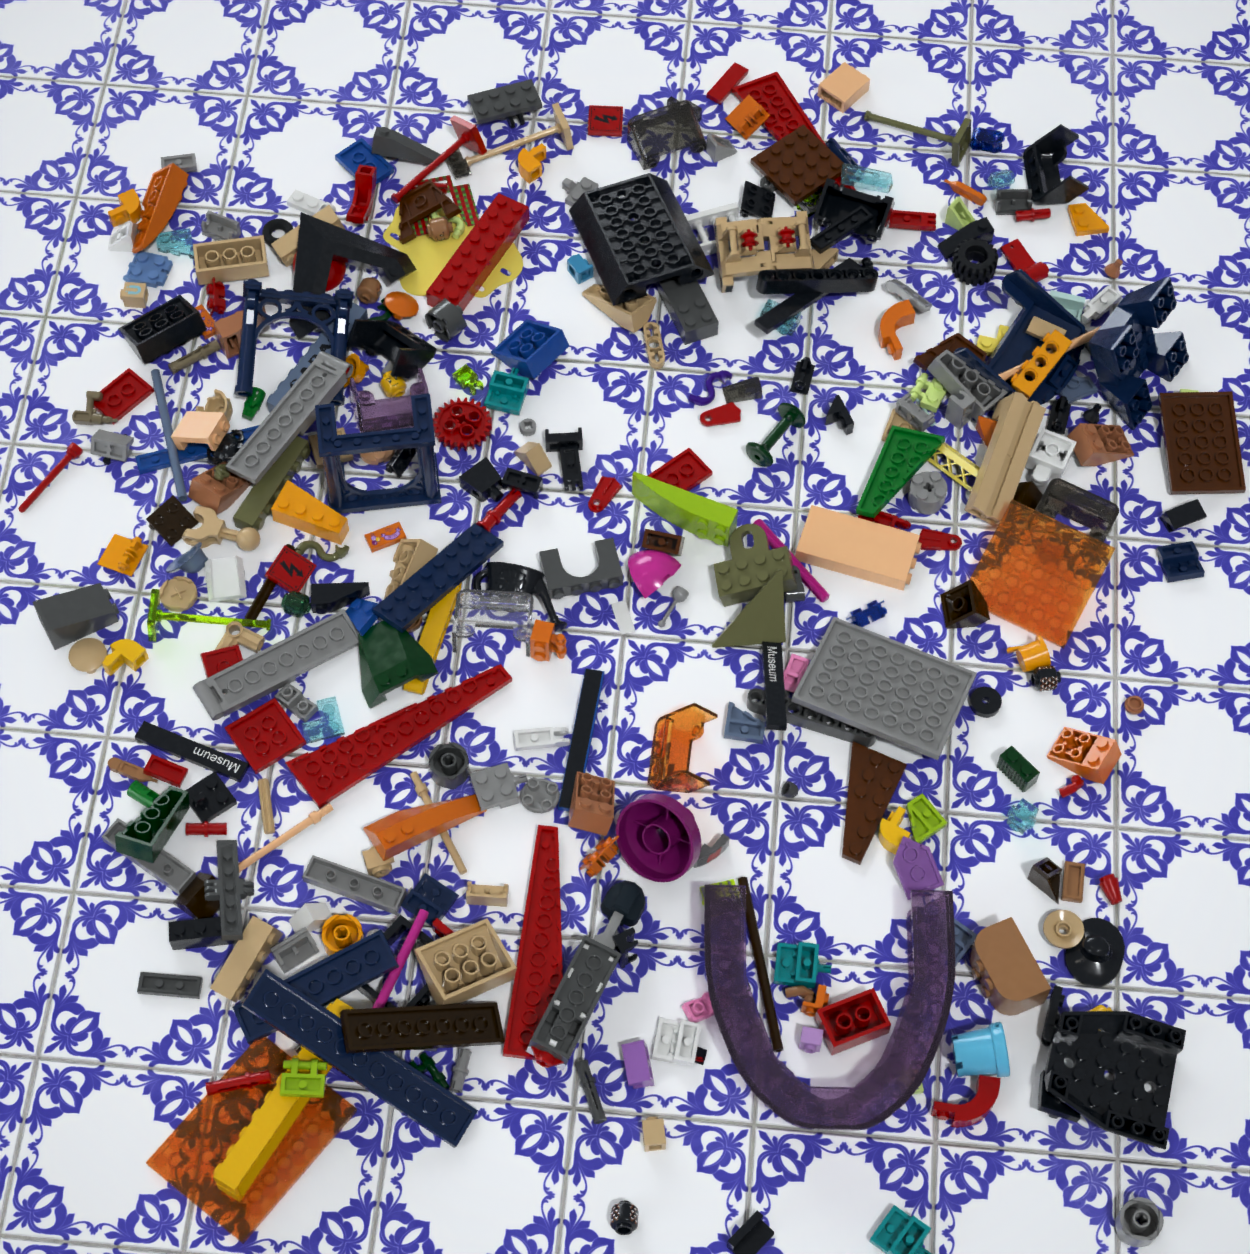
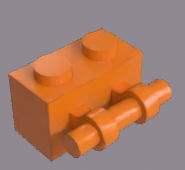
(545, 641)

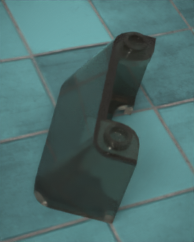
(664, 132)

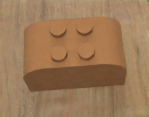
(1007, 969)

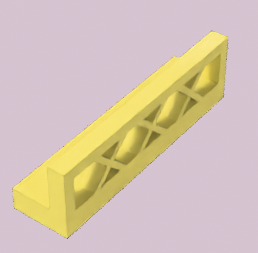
(959, 459)

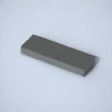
(170, 985)

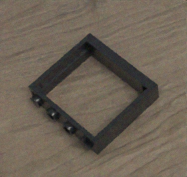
(392, 934)

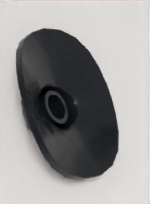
(1098, 954)

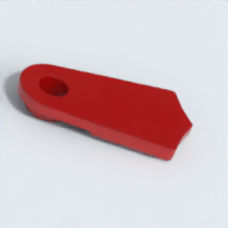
(721, 415)
(604, 493)
(938, 540)

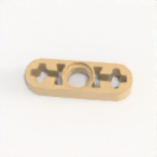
(652, 351)

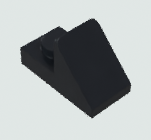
(840, 414)

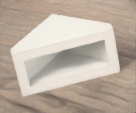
(310, 916)

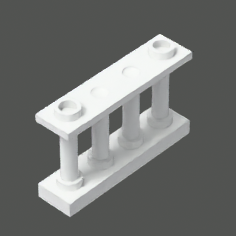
(707, 217)

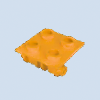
(123, 554)

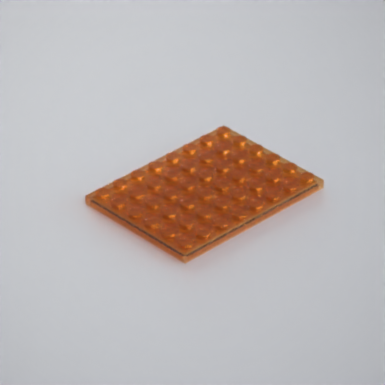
(215, 1124)

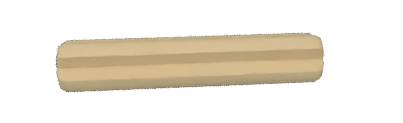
(266, 806)

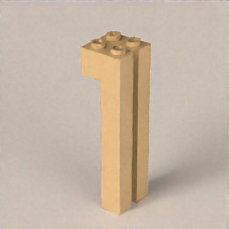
(1005, 457)

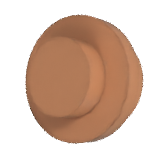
(1134, 705)

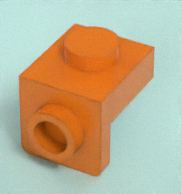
(821, 999)

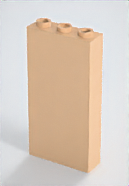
(858, 547)

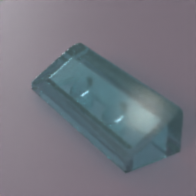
(866, 178)

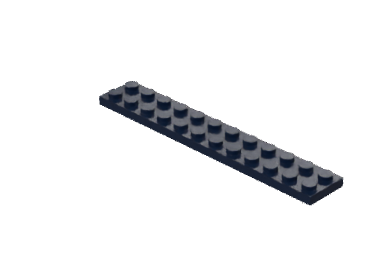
(377, 1072)

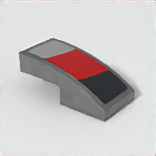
(710, 853)

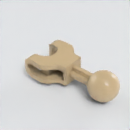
(215, 530)

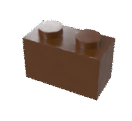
(663, 542)

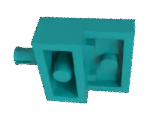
(507, 392)
(798, 964)
(900, 1234)

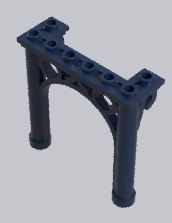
(254, 294)

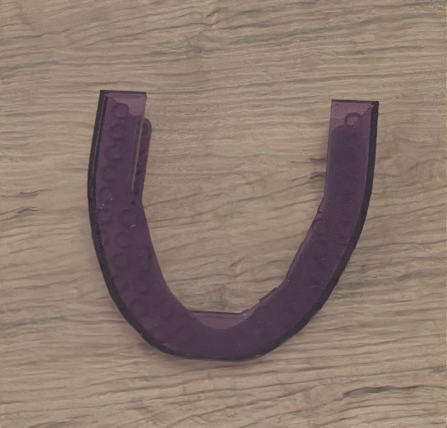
(907, 1051)

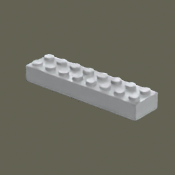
(165, 868)
(354, 884)

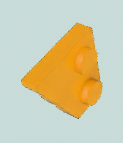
(1085, 220)

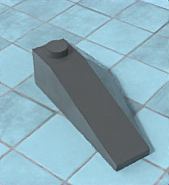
(393, 144)

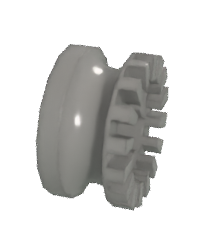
(526, 422)

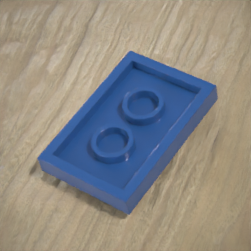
(361, 154)

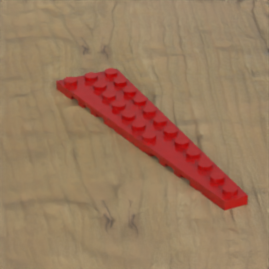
(355, 757)

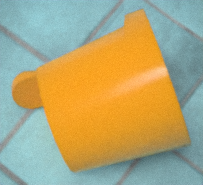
(1032, 654)

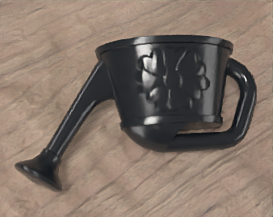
(518, 578)

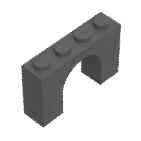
(562, 584)

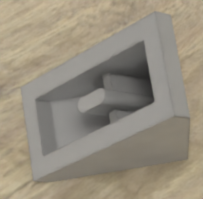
(719, 148)

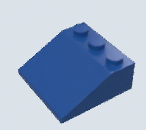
(531, 348)

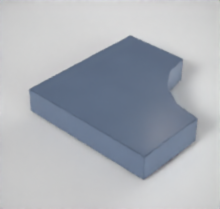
(1078, 389)

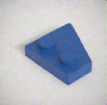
(362, 614)

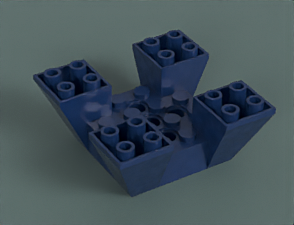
(1128, 347)

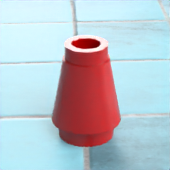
(1111, 888)

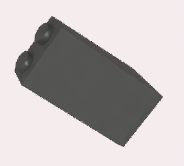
(76, 614)

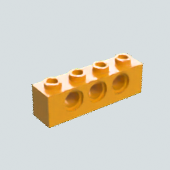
(1059, 345)

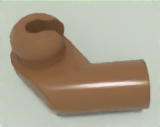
(801, 991)

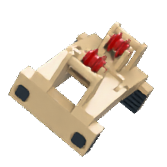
(750, 236)

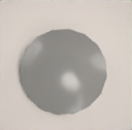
(540, 795)

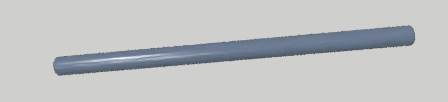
(168, 431)

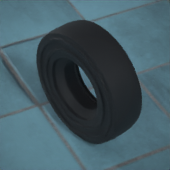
(272, 225)

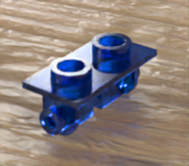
(874, 610)

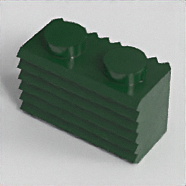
(1017, 769)

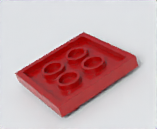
(265, 735)

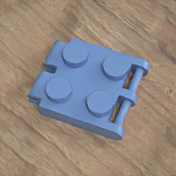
(148, 269)

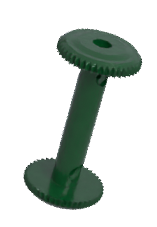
(760, 452)

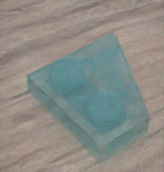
(176, 242)

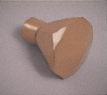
(1113, 269)

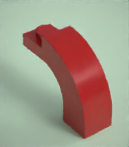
(364, 194)
(973, 1111)

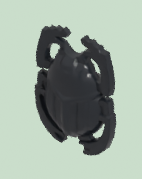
(228, 447)

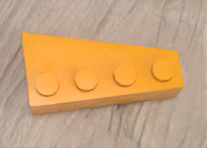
(306, 513)

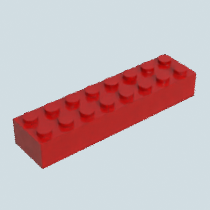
(479, 252)

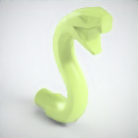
(460, 224)

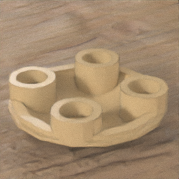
(87, 655)

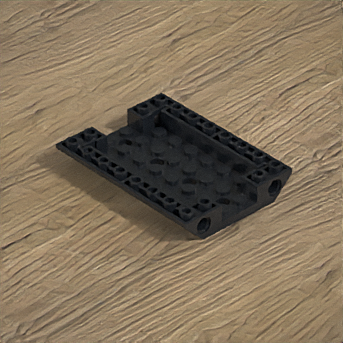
(616, 241)

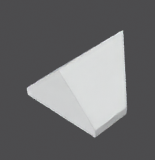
(123, 239)

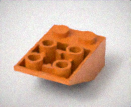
(1085, 754)

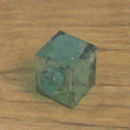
(1022, 816)

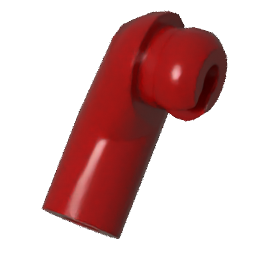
(1071, 788)

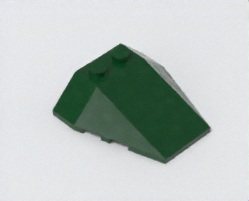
(390, 661)

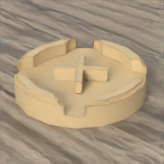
(178, 594)

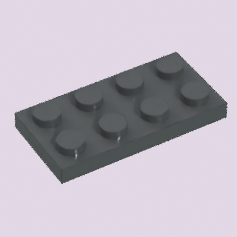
(504, 101)

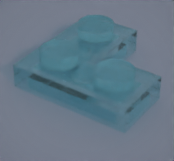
(328, 726)

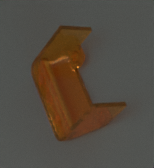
(673, 747)

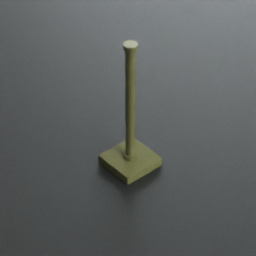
(959, 143)

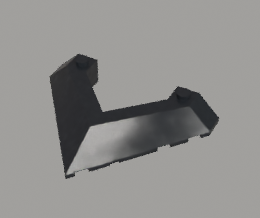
(324, 242)

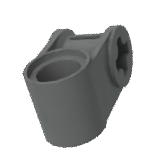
(797, 594)

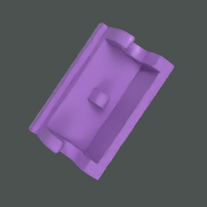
(637, 1064)

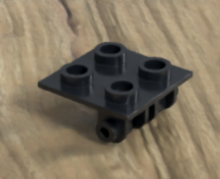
(757, 201)

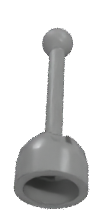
(679, 595)

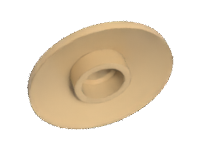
(1065, 921)

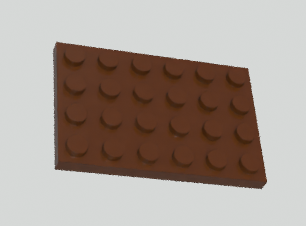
(1201, 443)

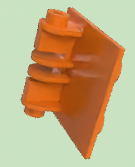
(747, 117)
(605, 850)

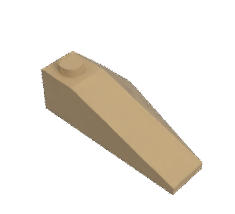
(629, 315)
(408, 559)

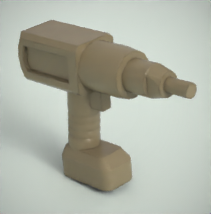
(90, 416)

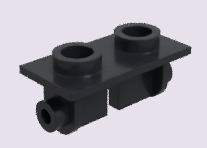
(802, 376)
(1059, 415)
(401, 462)

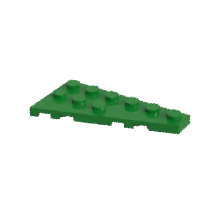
(898, 462)

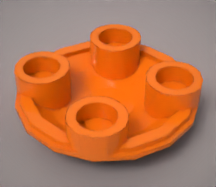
(401, 305)

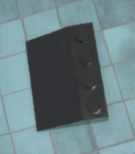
(163, 329)

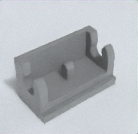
(220, 227)
(960, 411)
(913, 414)
(111, 445)
(294, 950)

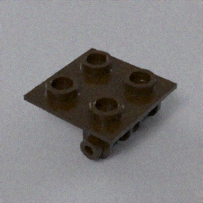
(171, 520)

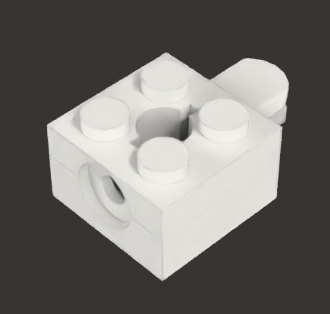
(1049, 457)

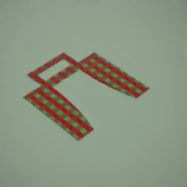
(461, 196)

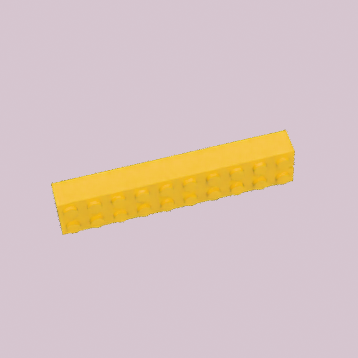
(265, 1131)

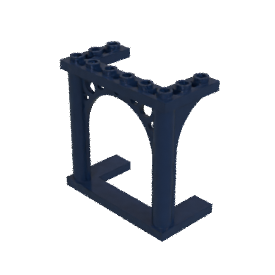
(357, 500)

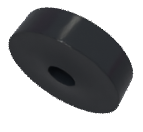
(985, 694)

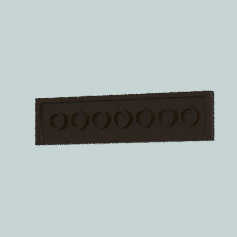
(421, 1027)

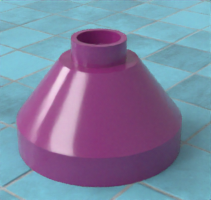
(658, 837)

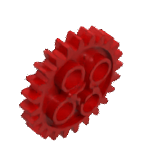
(462, 424)

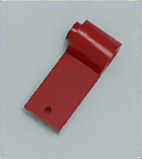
(1020, 259)

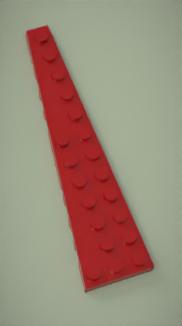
(782, 106)
(540, 947)

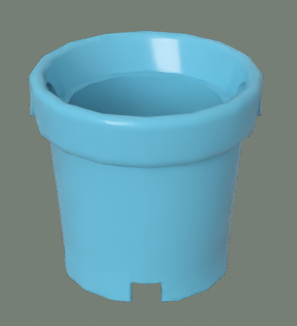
(981, 1052)

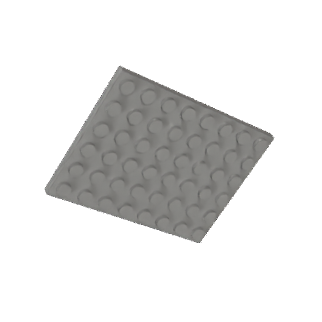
(884, 687)

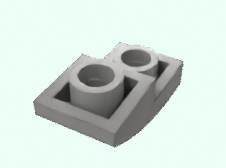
(296, 702)

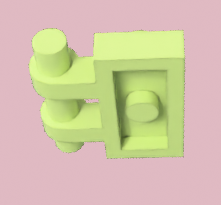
(932, 397)

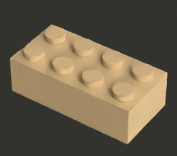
(231, 259)

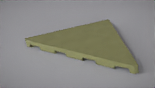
(760, 619)

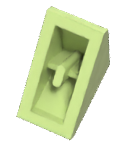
(958, 214)

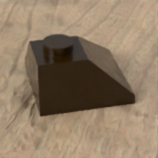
(964, 606)

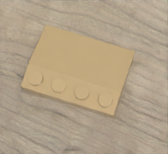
(465, 964)

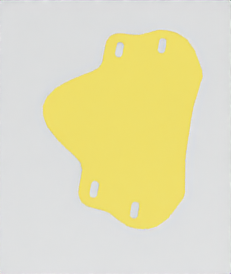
(432, 256)

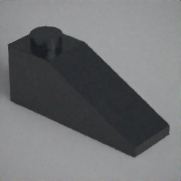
(977, 229)
(334, 596)

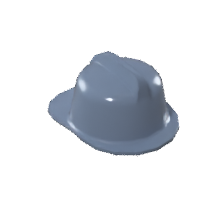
(191, 561)

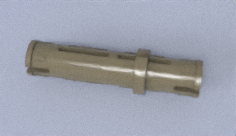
(198, 354)

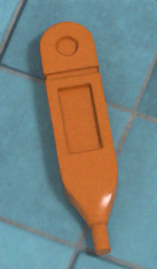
(967, 192)

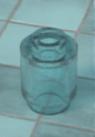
(1001, 179)

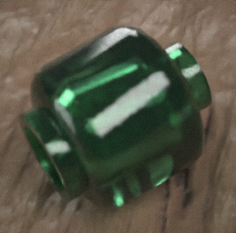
(296, 604)

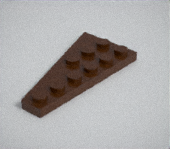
(870, 790)

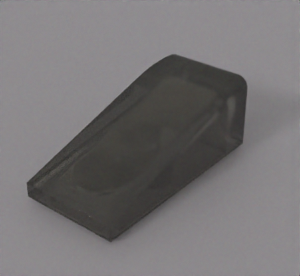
(743, 390)

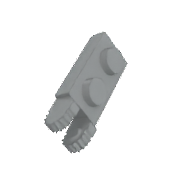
(905, 292)

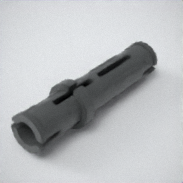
(588, 1084)

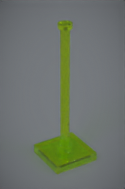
(156, 615)

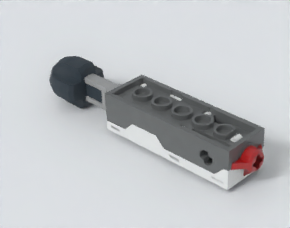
(585, 980)

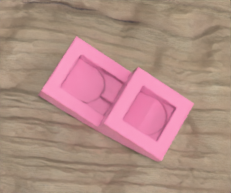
(794, 672)

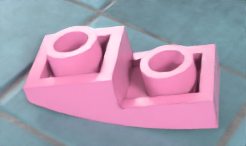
(698, 1009)

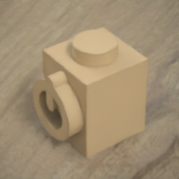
(375, 865)

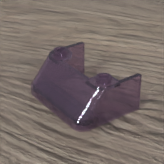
(387, 412)

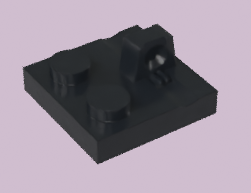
(210, 798)
(1053, 1106)

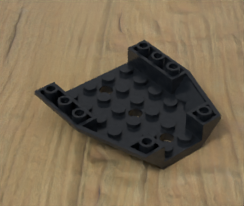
(1134, 1052)

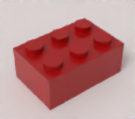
(852, 1021)

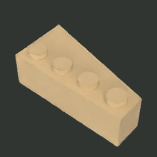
(287, 244)
(246, 959)

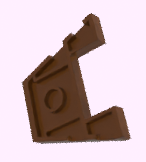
(419, 204)
(951, 344)

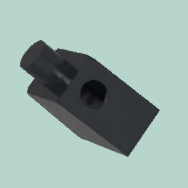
(482, 481)

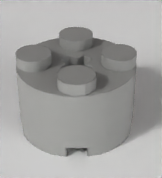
(927, 492)
(1149, 1218)

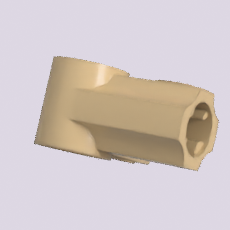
(245, 638)

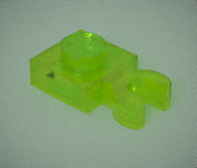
(467, 378)

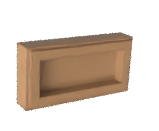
(1073, 882)

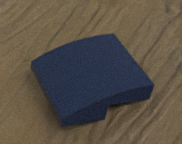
(1180, 561)
(430, 896)

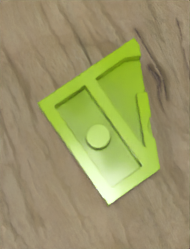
(924, 818)

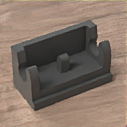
(1011, 200)

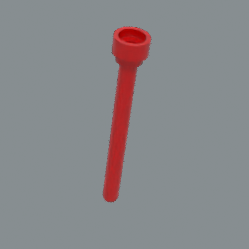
(73, 451)

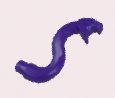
(703, 401)

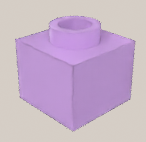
(811, 1039)

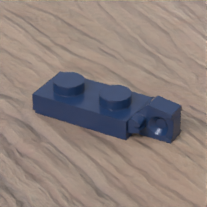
(840, 152)

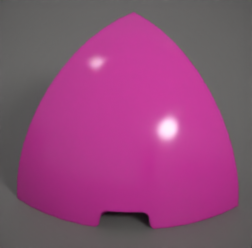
(651, 569)

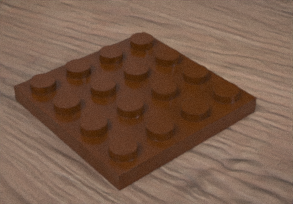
(798, 164)

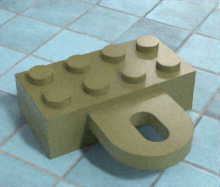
(751, 568)

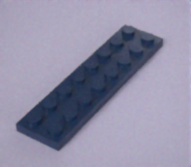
(438, 577)
(330, 979)

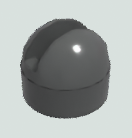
(789, 790)

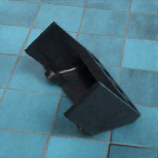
(1042, 169)
(393, 342)

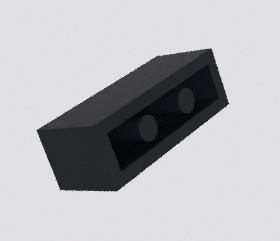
(196, 933)

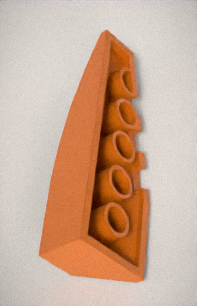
(159, 203)
(417, 824)

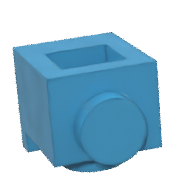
(579, 268)

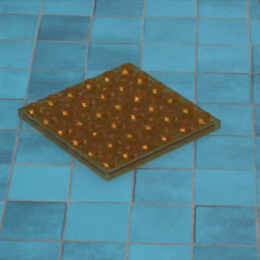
(1040, 573)

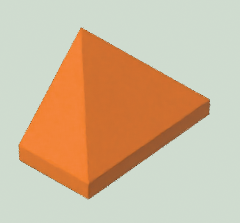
(985, 428)

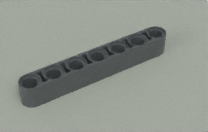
(818, 725)

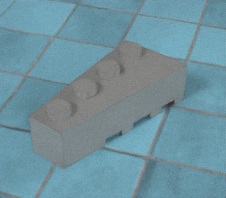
(957, 376)

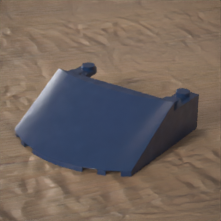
(1018, 345)

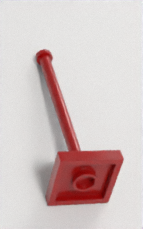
(467, 136)

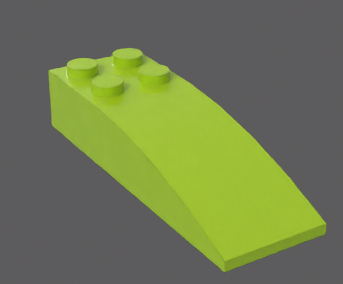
(686, 509)

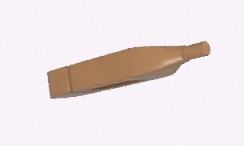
(129, 770)

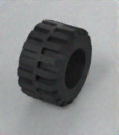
(977, 251)

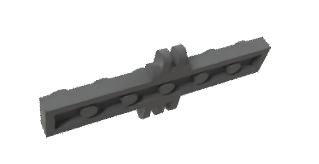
(228, 890)

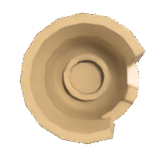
(218, 403)

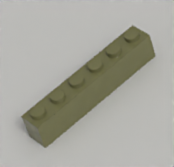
(264, 494)

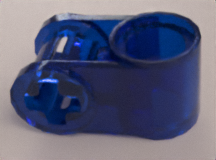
(984, 140)

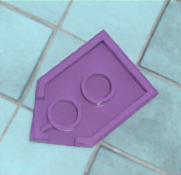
(916, 867)

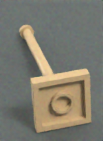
(561, 127)

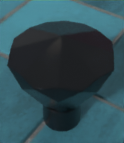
(1092, 415)

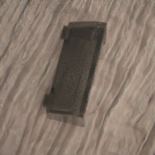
(1080, 507)

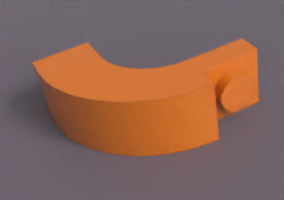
(895, 317)

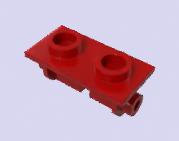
(214, 303)

